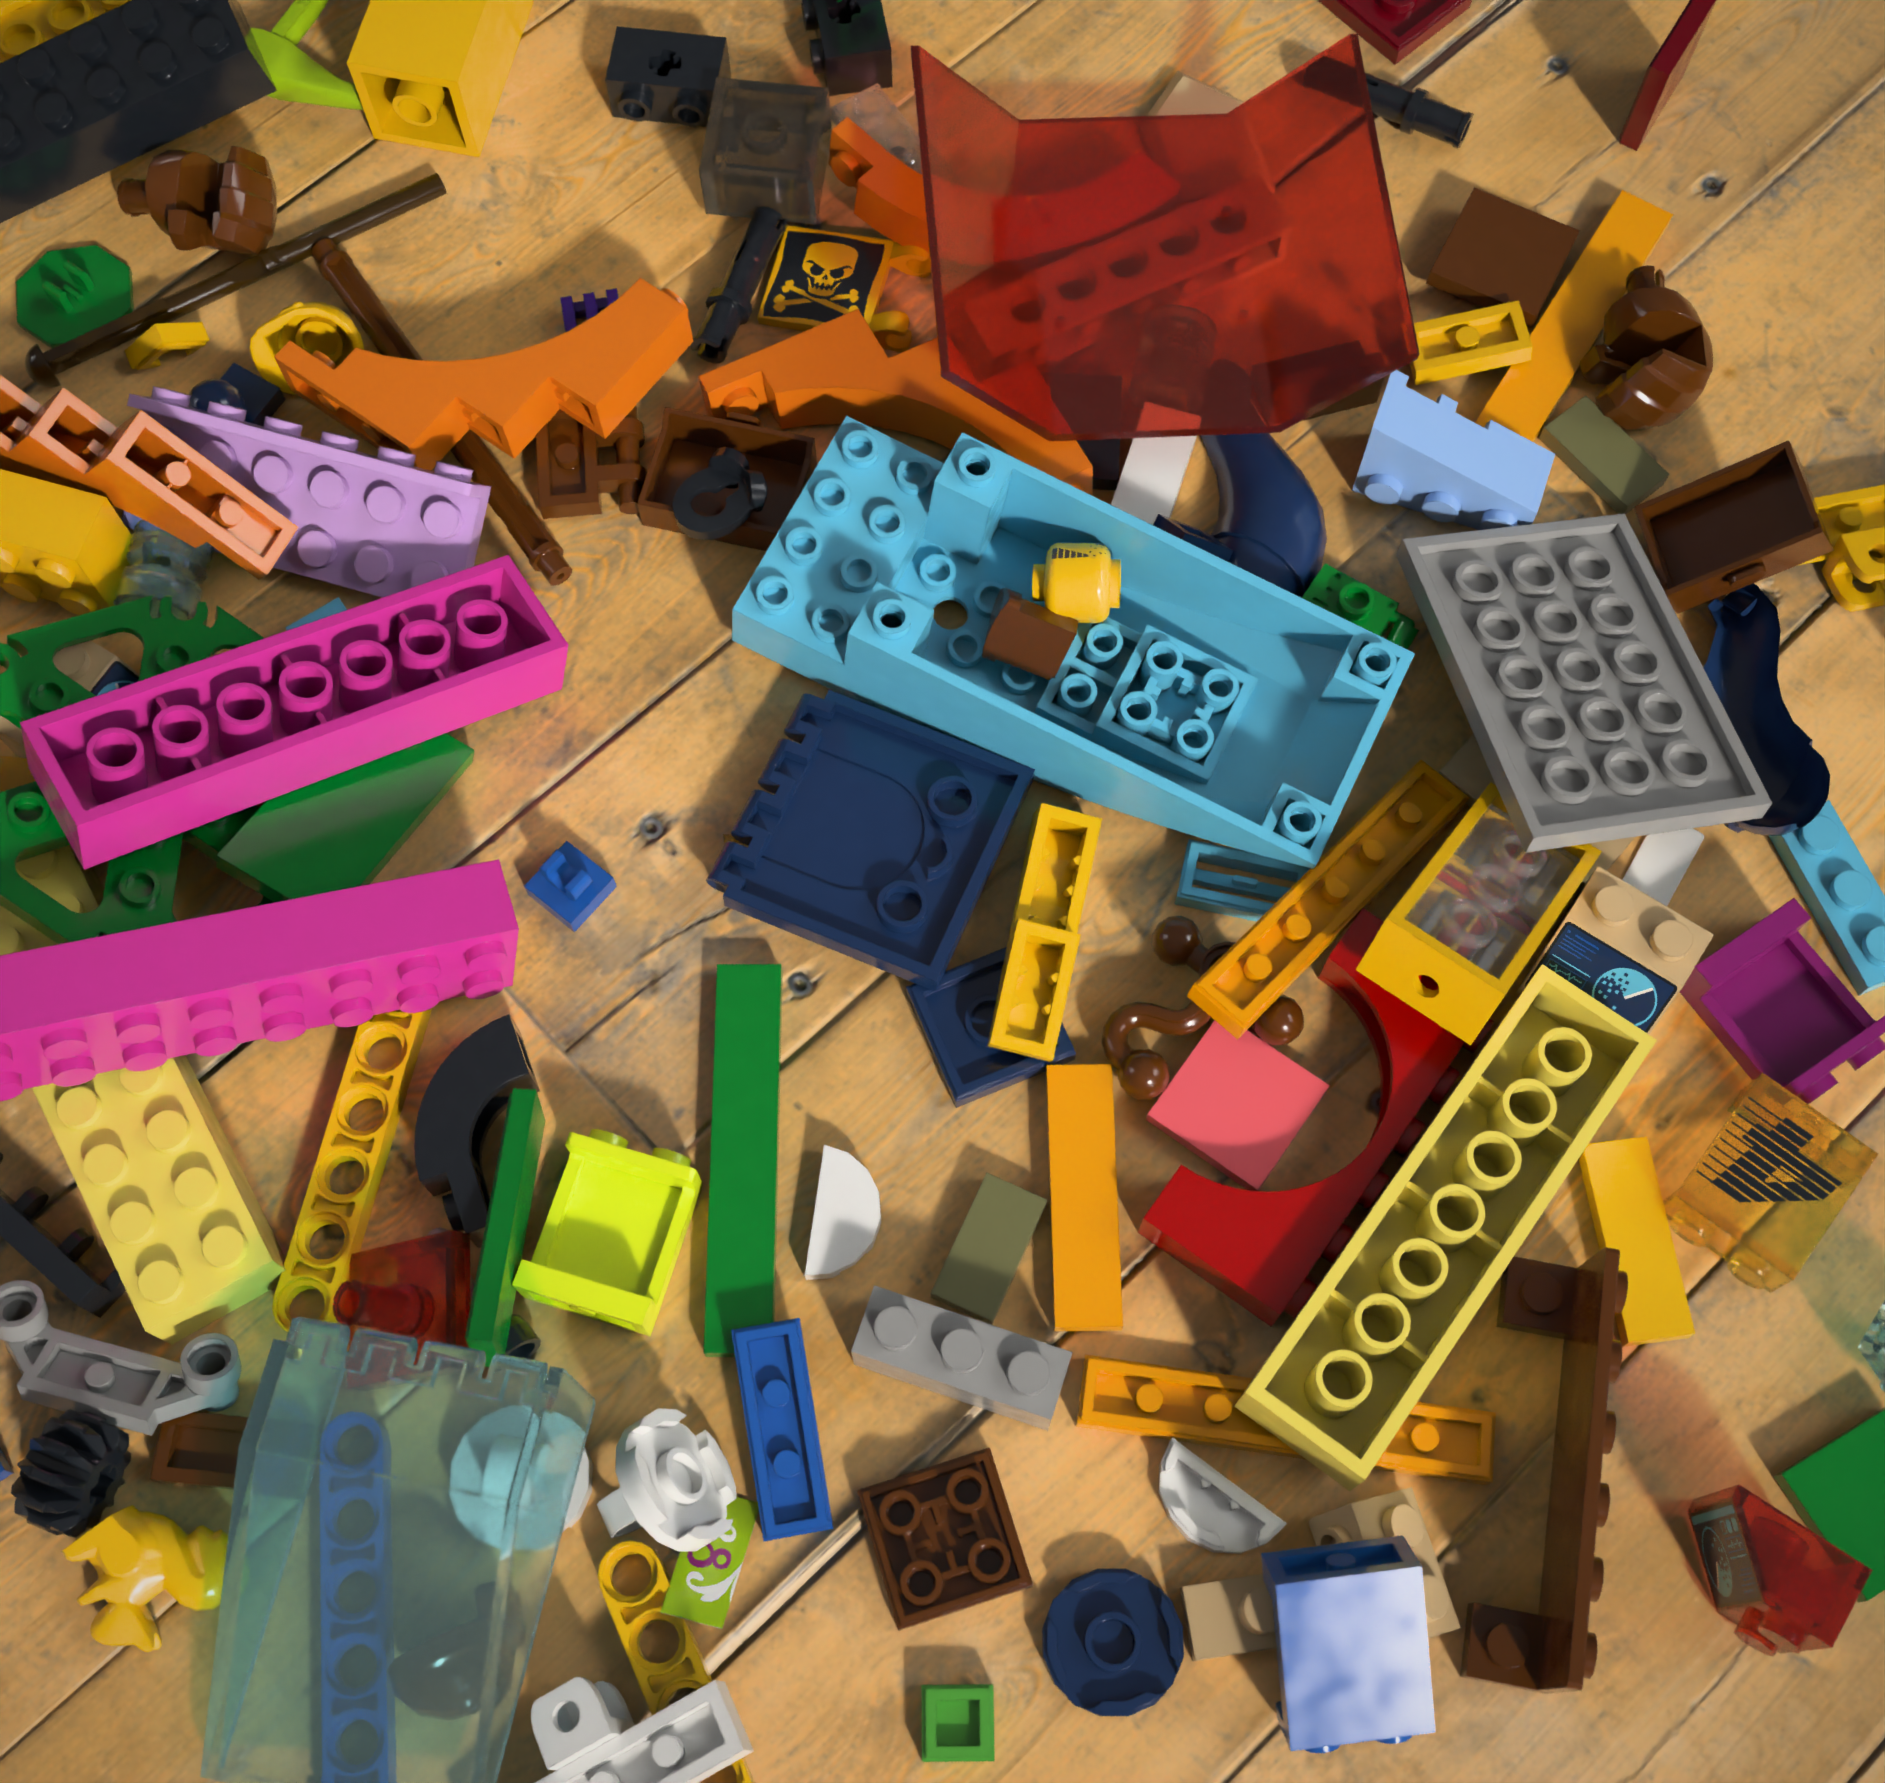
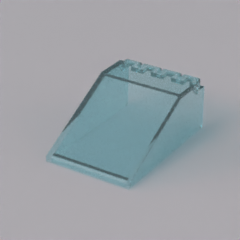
(387, 1558)

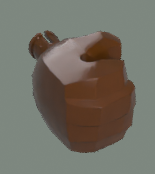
(207, 201)
(1651, 354)

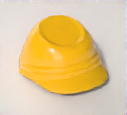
(309, 326)

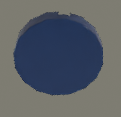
(1112, 1642)

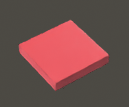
(1237, 1104)

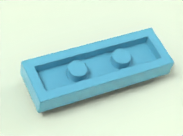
(1839, 895)

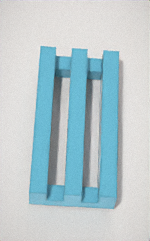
(1234, 859)

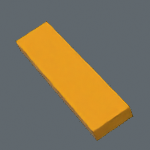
(1083, 1198)

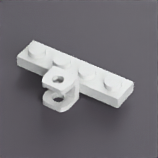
(592, 1737)

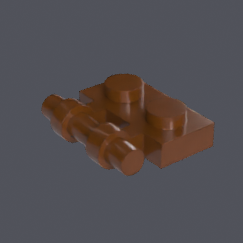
(571, 472)

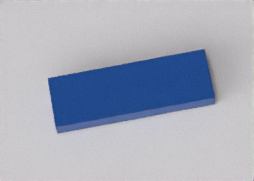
(782, 1429)

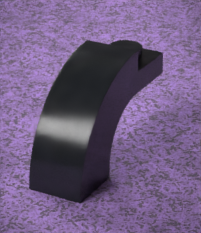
(457, 1114)

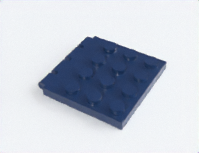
(871, 836)

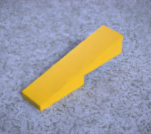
(1044, 932)

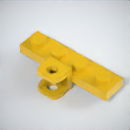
(1858, 538)

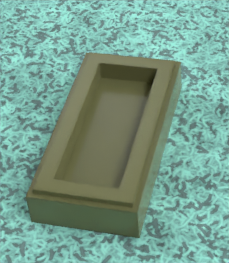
(1603, 456)
(989, 1248)

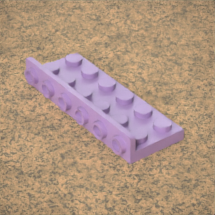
(358, 515)

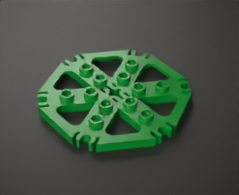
(142, 882)

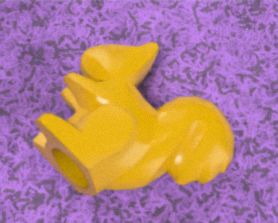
(137, 1560)

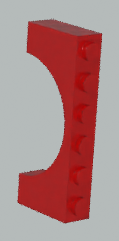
(1265, 1242)

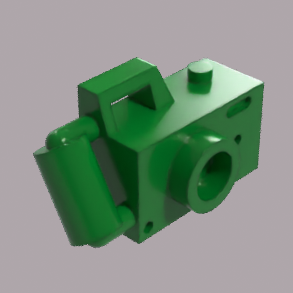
(1360, 605)

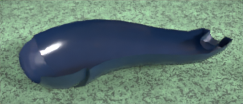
(1267, 510)
(1745, 678)

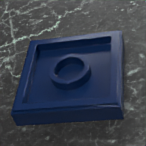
(958, 1030)

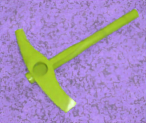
(293, 71)

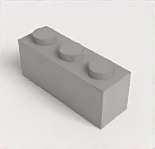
(960, 1357)

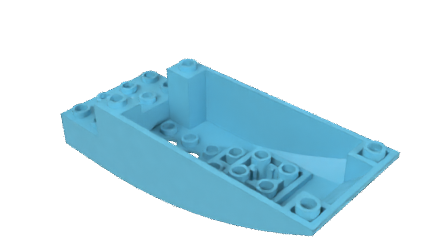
(1186, 707)

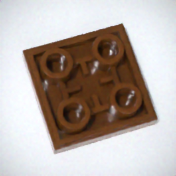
(1502, 255)
(944, 1539)

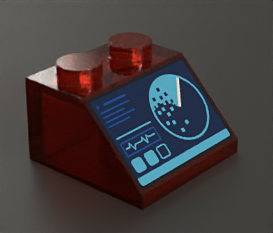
(1773, 1573)

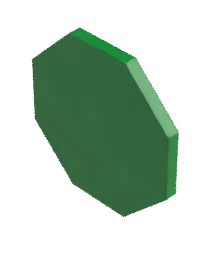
(72, 294)

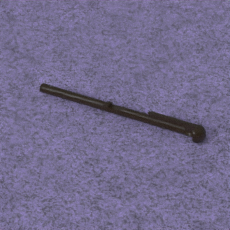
(44, 366)

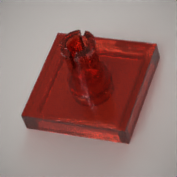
(410, 1289)

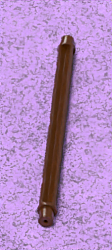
(470, 451)

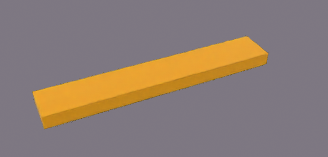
(1576, 316)
(1327, 899)
(1201, 1410)

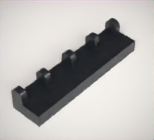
(56, 1259)

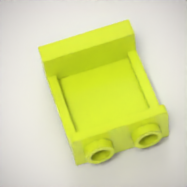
(612, 1232)

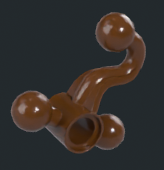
(1145, 1072)

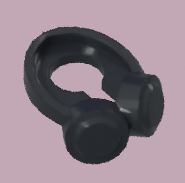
(728, 470)

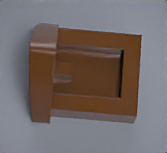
(1028, 635)

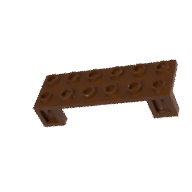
(1554, 1648)

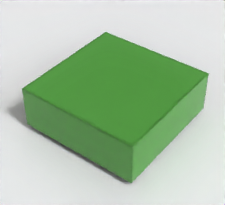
(958, 1723)

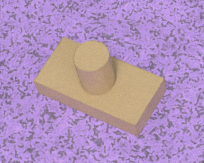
(1228, 1617)

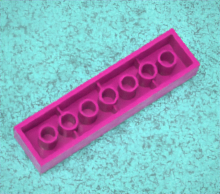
(292, 709)
(252, 975)

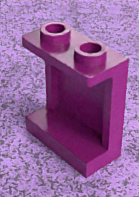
(1782, 1007)

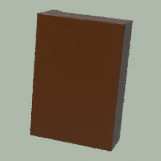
(685, 449)
(1733, 527)

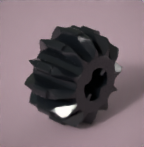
(71, 1473)

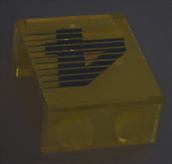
(1768, 1185)

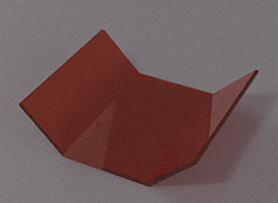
(1163, 260)

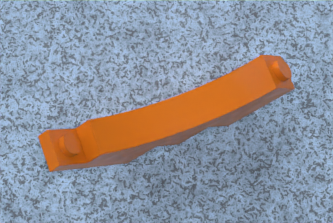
(845, 372)
(505, 398)
(141, 472)

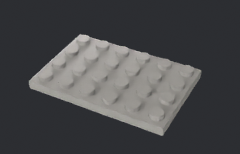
(1580, 682)

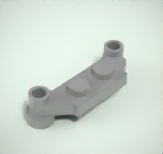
(108, 1379)

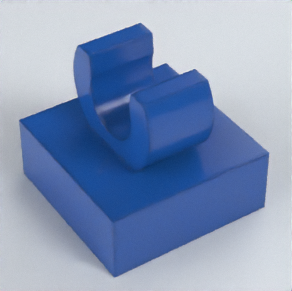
(570, 886)

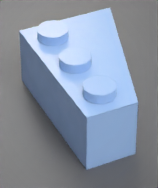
(1449, 465)

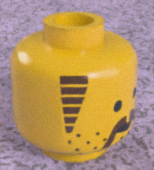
(1078, 581)

